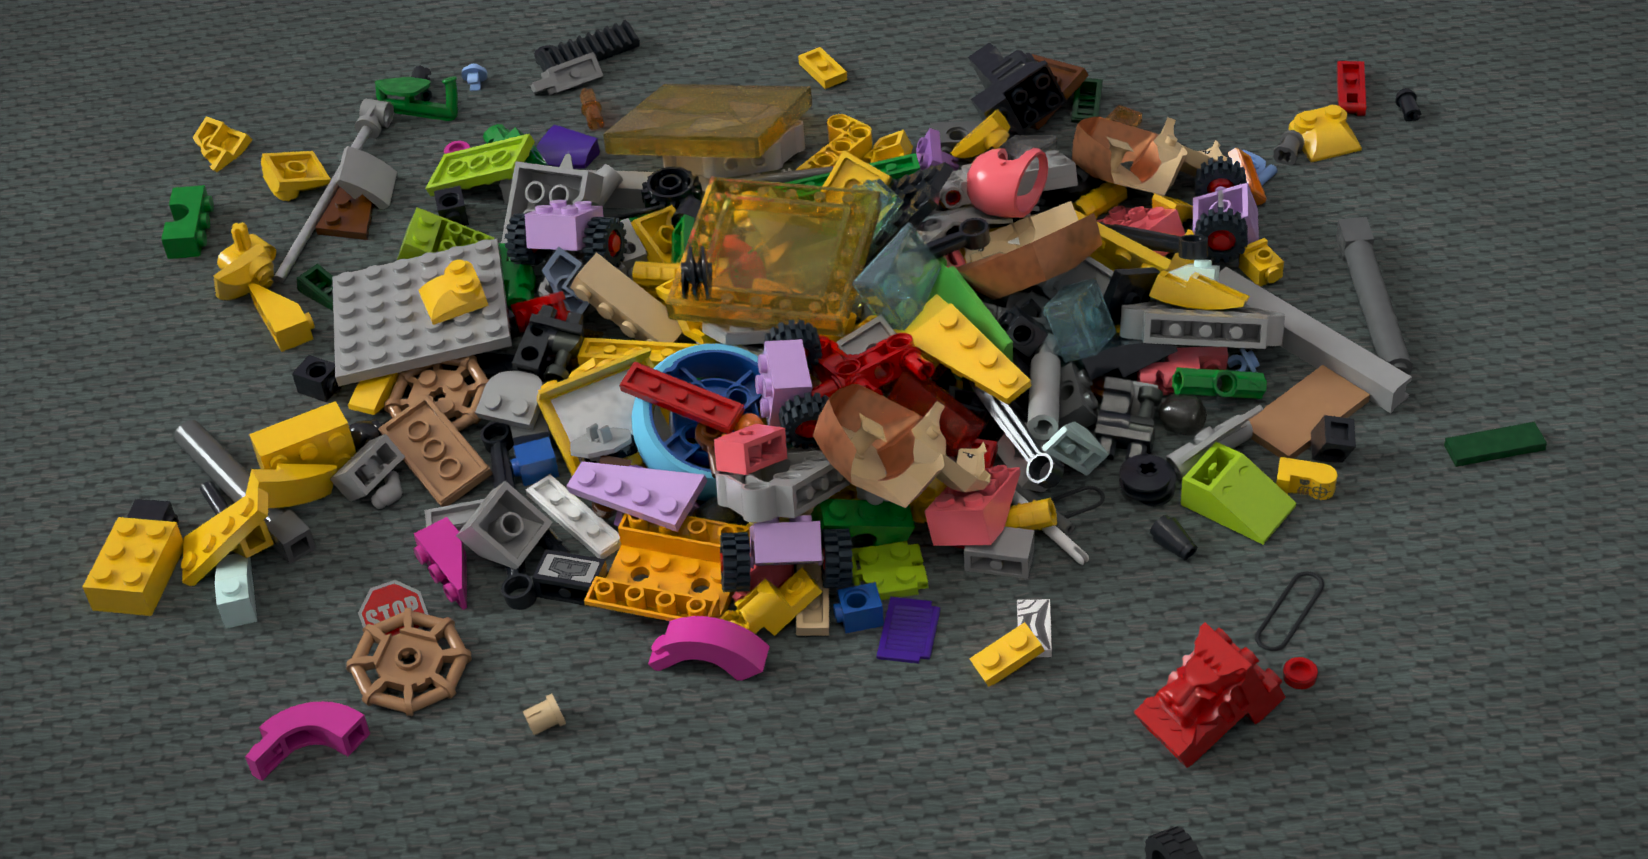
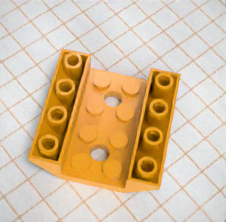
(674, 566)

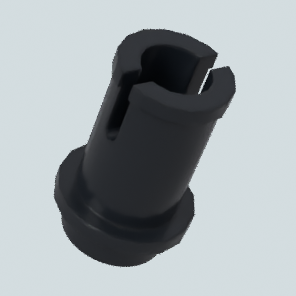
(1407, 101)

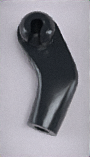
(421, 72)

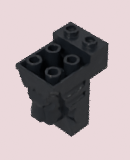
(1016, 87)

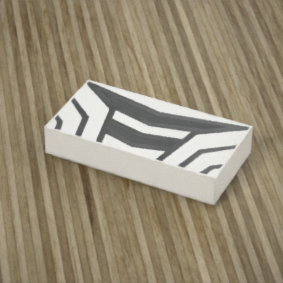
(1038, 618)

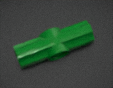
(1204, 383)

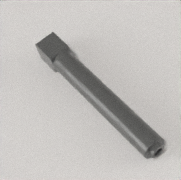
(1356, 248)
(288, 532)

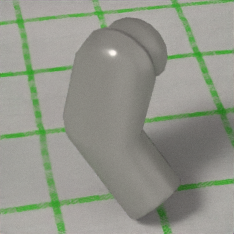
(389, 492)

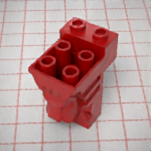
(1209, 696)

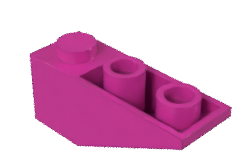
(445, 558)

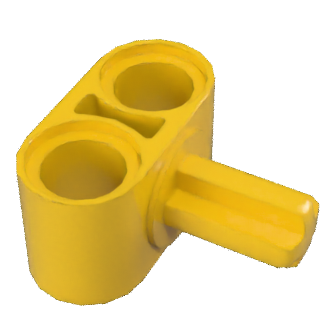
(242, 243)

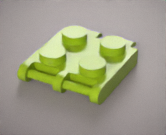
(893, 567)

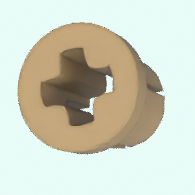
(544, 715)

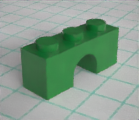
(191, 218)
(884, 522)

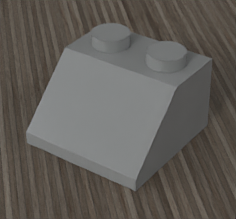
(504, 527)

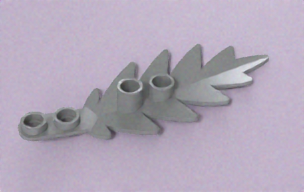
(940, 222)

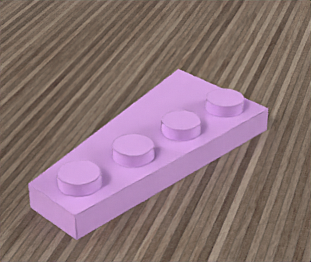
(641, 492)

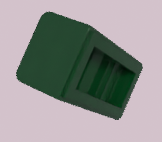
(1091, 87)
(307, 281)

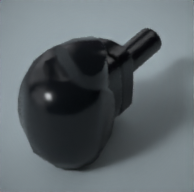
(364, 431)

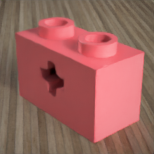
(750, 449)

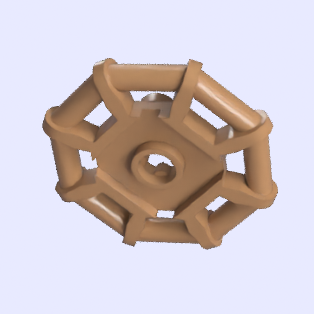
(442, 382)
(408, 677)

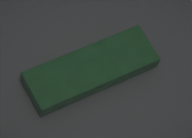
(1495, 444)

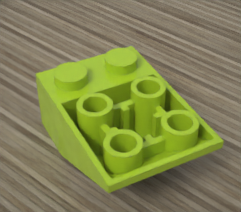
(435, 234)
(1235, 494)

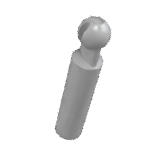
(1045, 390)

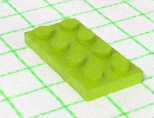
(480, 164)

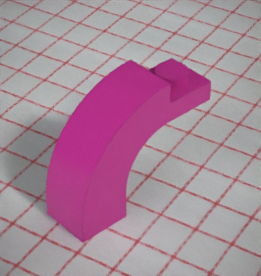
(713, 641)
(306, 725)

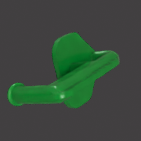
(409, 88)

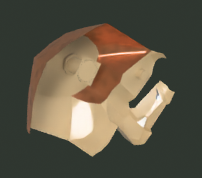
(1156, 158)
(1031, 251)
(871, 435)

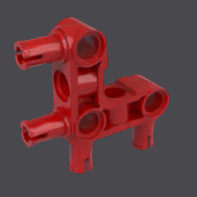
(870, 368)

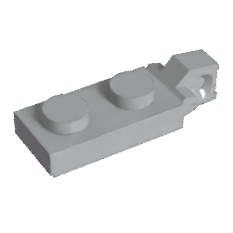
(568, 75)

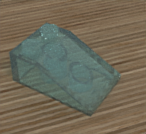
(899, 279)

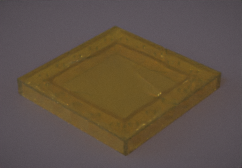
(708, 120)
(778, 254)

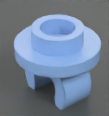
(474, 75)
(1247, 360)

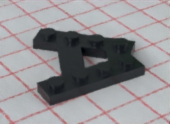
(920, 197)

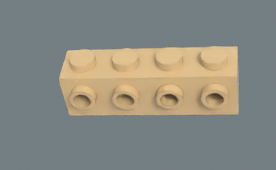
(624, 302)

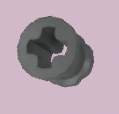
(1290, 144)

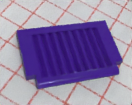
(908, 630)

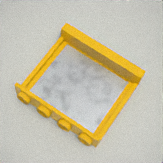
(596, 398)

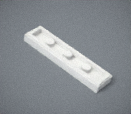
(575, 516)

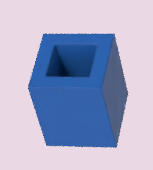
(534, 461)

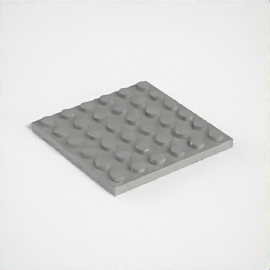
(385, 325)

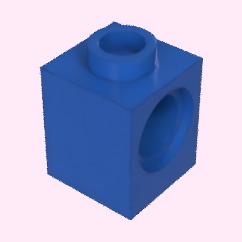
(859, 608)

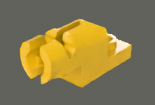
(774, 607)

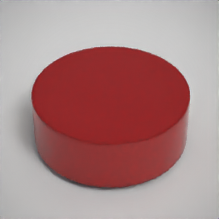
(1300, 673)

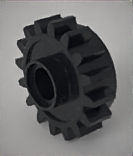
(670, 186)

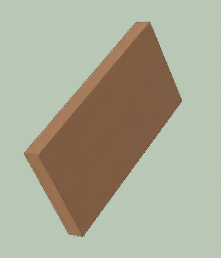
(1288, 421)
(436, 451)

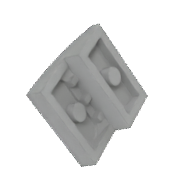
(366, 175)

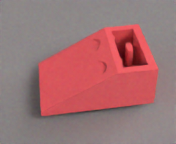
(1151, 219)
(973, 515)

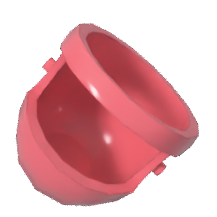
(995, 183)

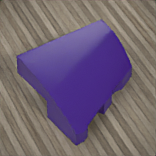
(563, 141)

